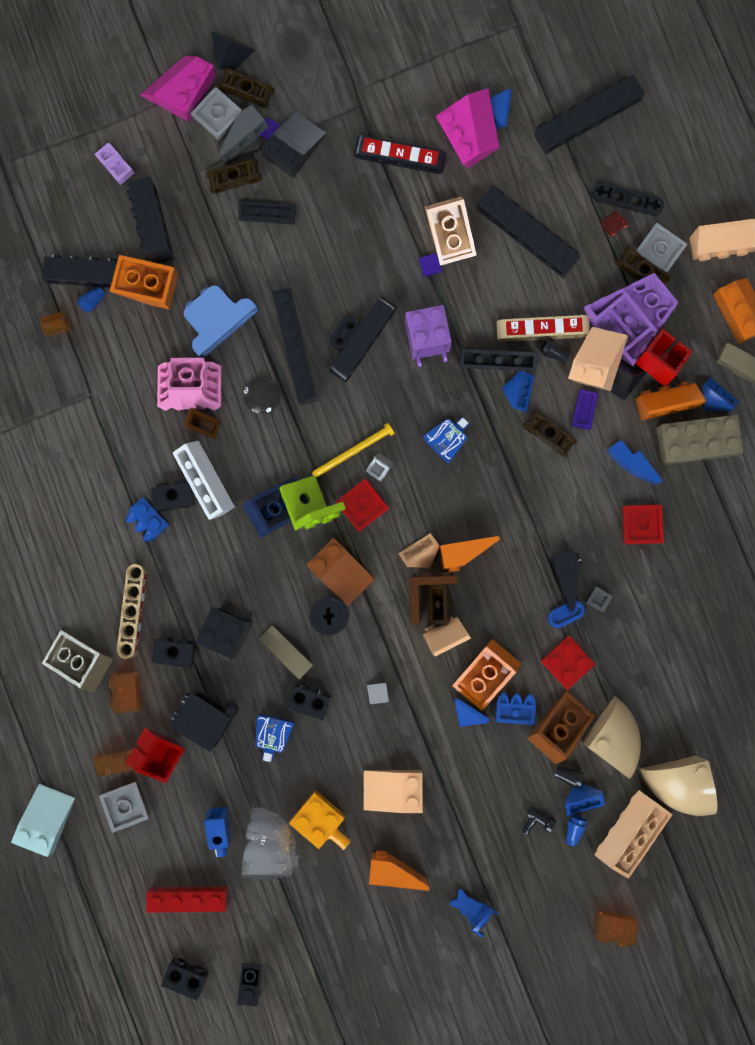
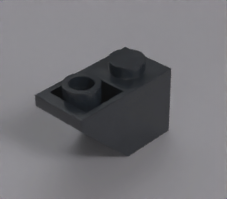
(250, 984)

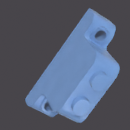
(216, 318)

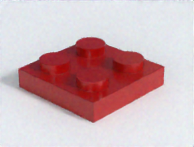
(362, 505)
(642, 524)
(567, 662)

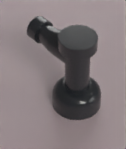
(534, 817)

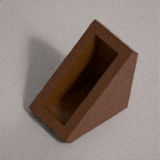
(202, 423)

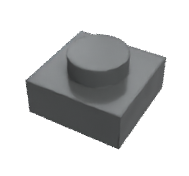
(599, 599)

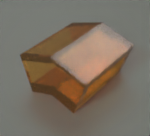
(54, 324)

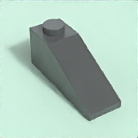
(244, 131)

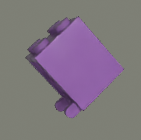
(428, 333)

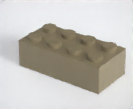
(699, 440)

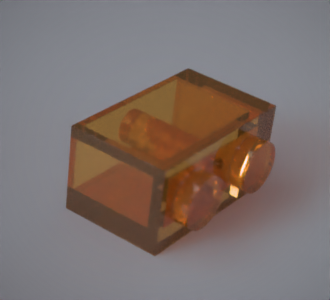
(125, 692)
(615, 928)

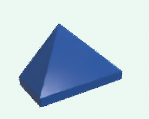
(500, 104)
(519, 390)
(717, 397)
(468, 715)
(583, 799)

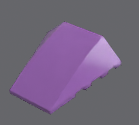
(635, 312)

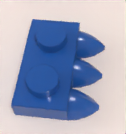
(147, 519)
(515, 711)

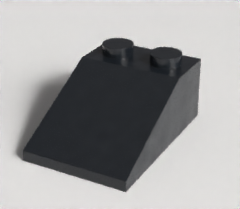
(293, 144)

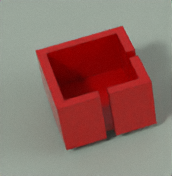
(660, 364)
(155, 755)

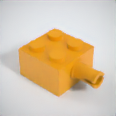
(319, 821)

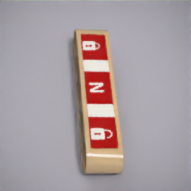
(543, 328)
(126, 619)

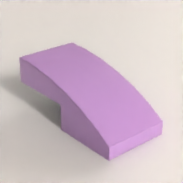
(114, 163)

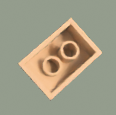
(450, 230)
(598, 358)
(445, 636)
(393, 791)

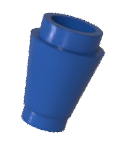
(90, 299)
(575, 829)

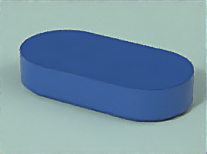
(560, 616)

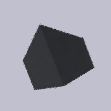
(229, 52)
(626, 379)

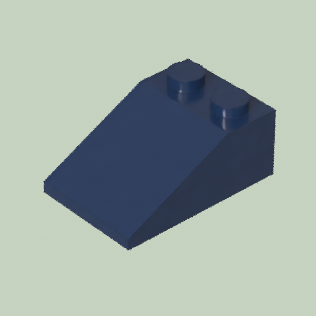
(268, 509)

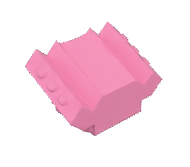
(189, 384)

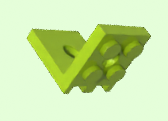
(314, 511)

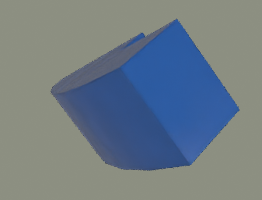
(634, 463)

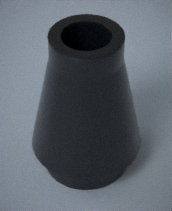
(554, 351)
(570, 776)

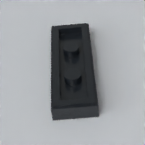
(267, 212)

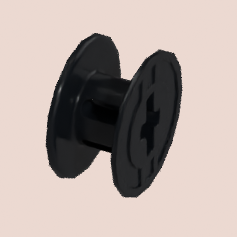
(318, 611)

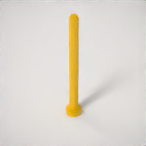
(354, 450)

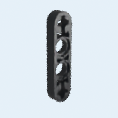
(626, 203)

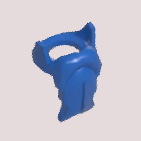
(476, 912)

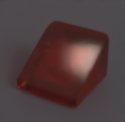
(614, 224)

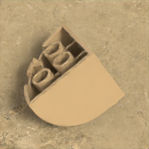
(616, 738)
(684, 785)

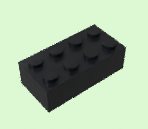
(150, 220)

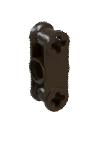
(234, 82)
(244, 172)
(636, 261)
(556, 442)

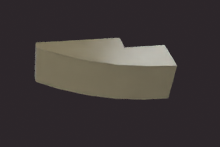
(737, 361)
(286, 652)

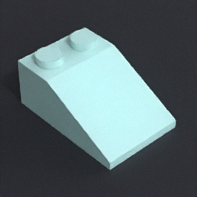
(43, 820)

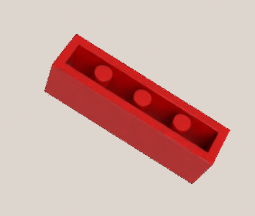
(187, 899)

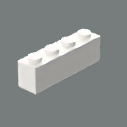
(203, 479)

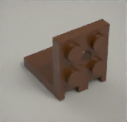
(425, 580)

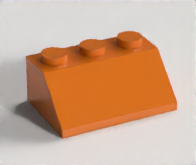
(738, 308)
(669, 400)

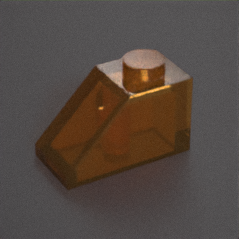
(112, 763)

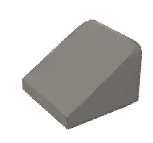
(379, 467)
(378, 693)

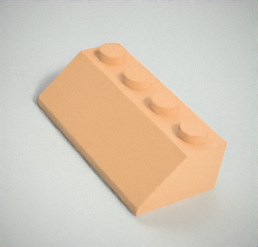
(723, 240)
(633, 834)

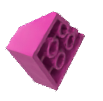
(182, 86)
(471, 127)

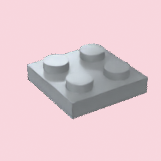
(216, 113)
(661, 247)
(124, 806)

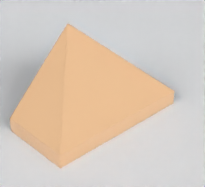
(420, 553)

